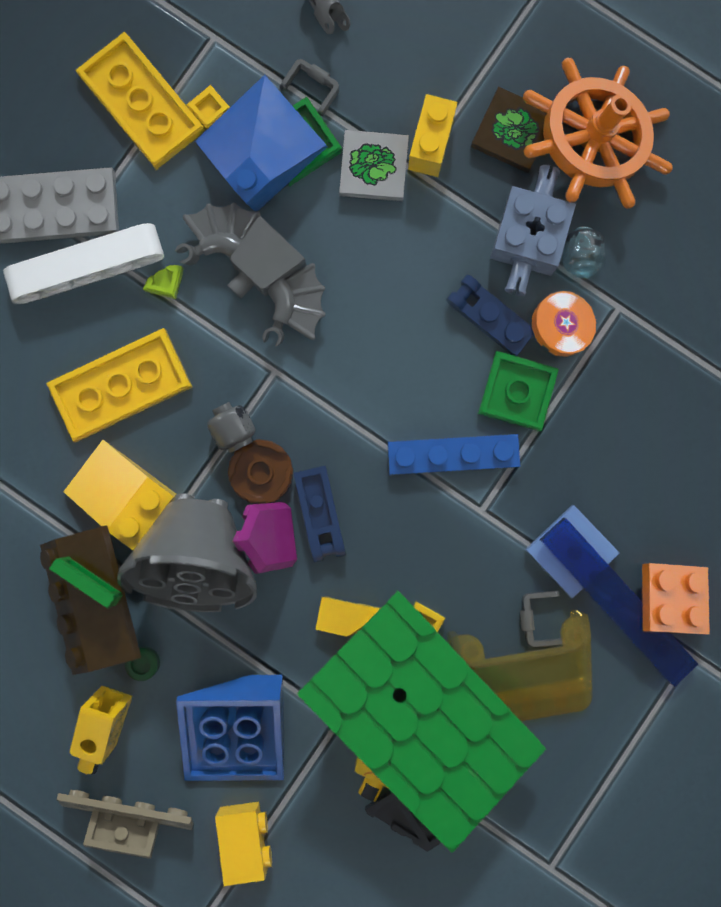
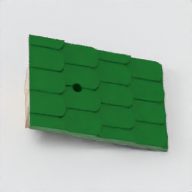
(442, 749)

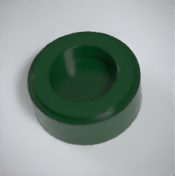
(144, 667)

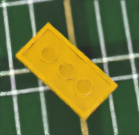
(140, 100)
(119, 385)

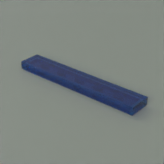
(616, 600)

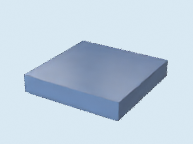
(554, 567)

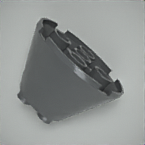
(190, 559)

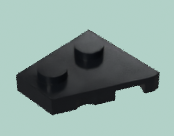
(402, 820)

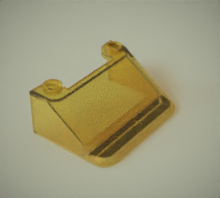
(539, 680)

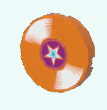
(564, 323)

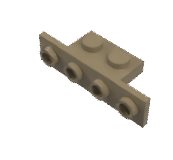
(123, 827)

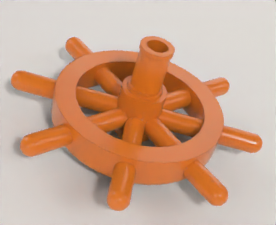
(597, 132)

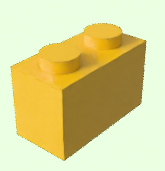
(432, 135)
(242, 843)

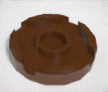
(260, 472)

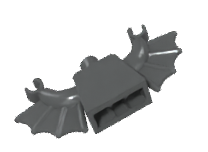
(262, 262)

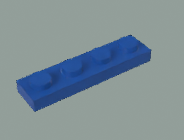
(453, 454)

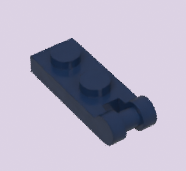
(491, 316)
(319, 512)

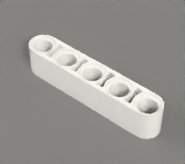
(83, 263)

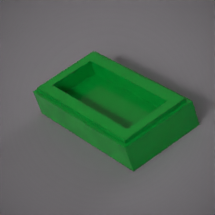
(86, 581)

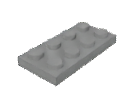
(58, 205)

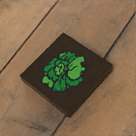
(508, 129)

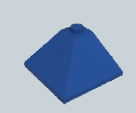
(260, 144)
(233, 730)

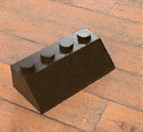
(92, 633)

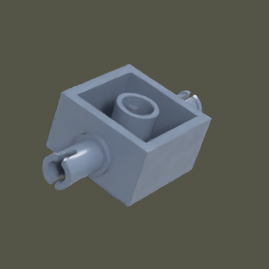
(545, 215)

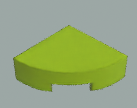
(165, 281)

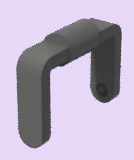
(317, 74)
(527, 619)

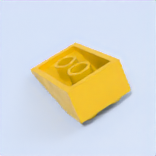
(119, 494)

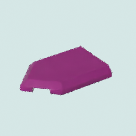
(267, 537)

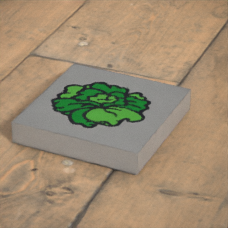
(373, 165)

